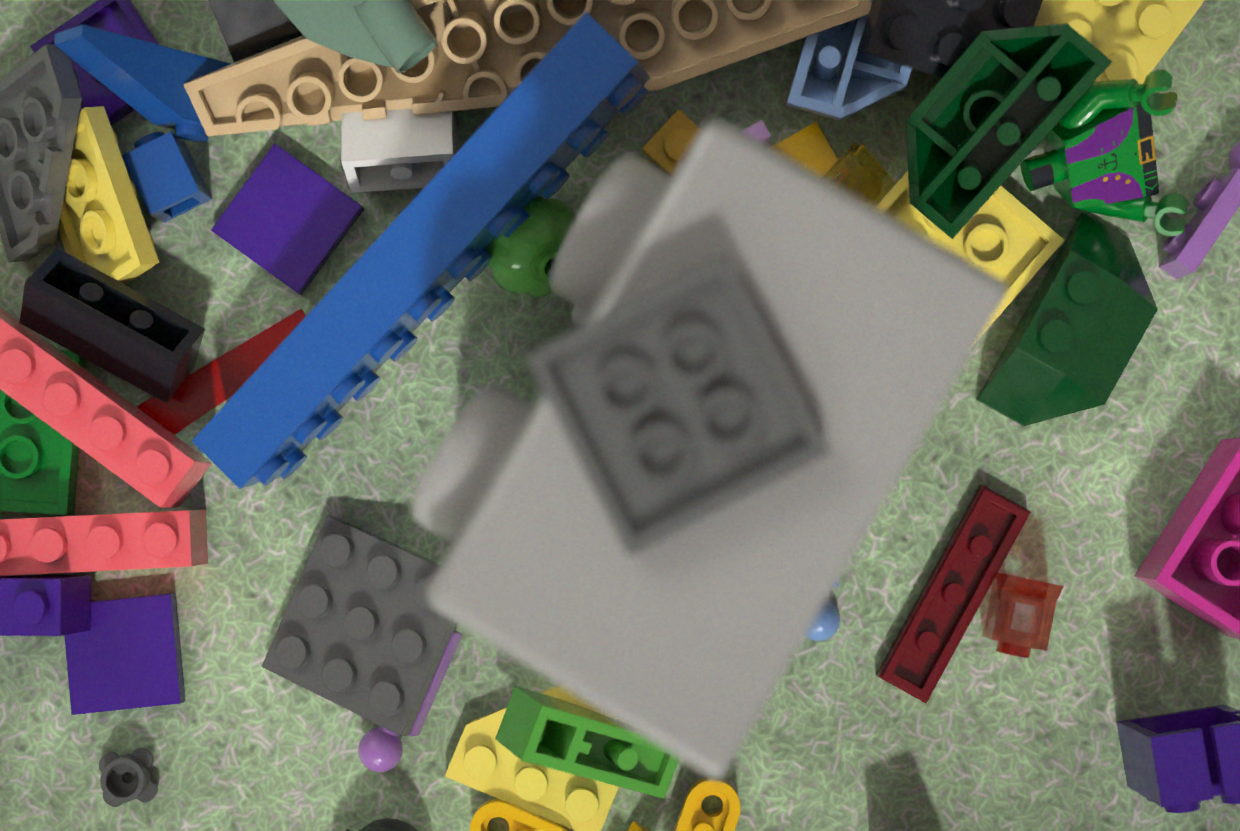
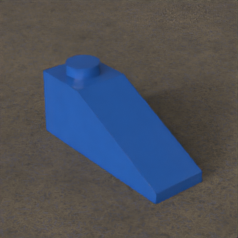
(142, 75)

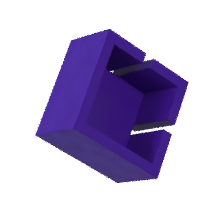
(1183, 757)

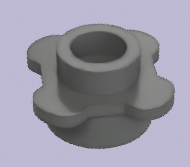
(112, 781)

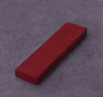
(953, 593)

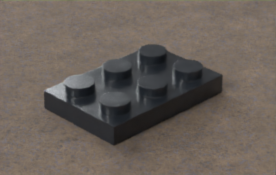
(937, 32)

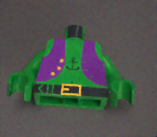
(1106, 156)

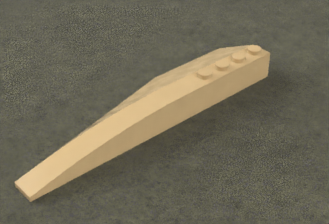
(490, 50)

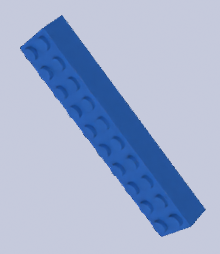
(425, 256)

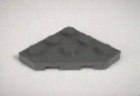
(36, 145)

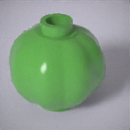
(529, 254)

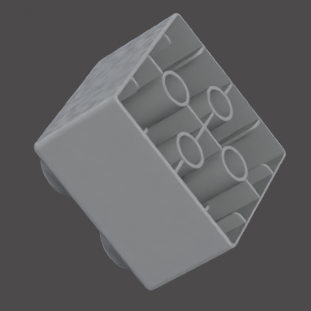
(710, 617)

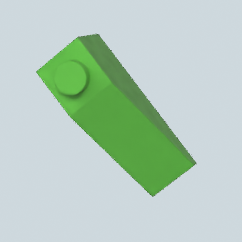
(583, 743)

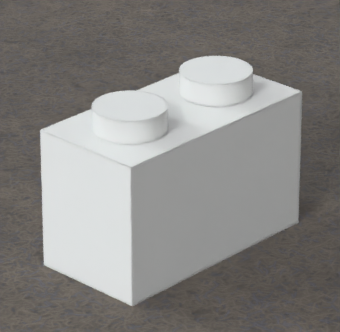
(397, 149)

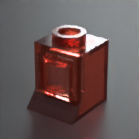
(1020, 614)

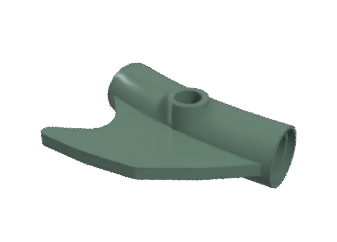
(366, 30)

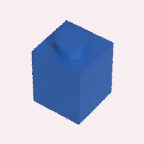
(165, 175)

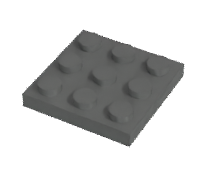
(677, 404)
(363, 627)

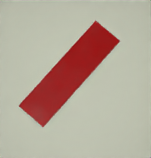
(219, 378)

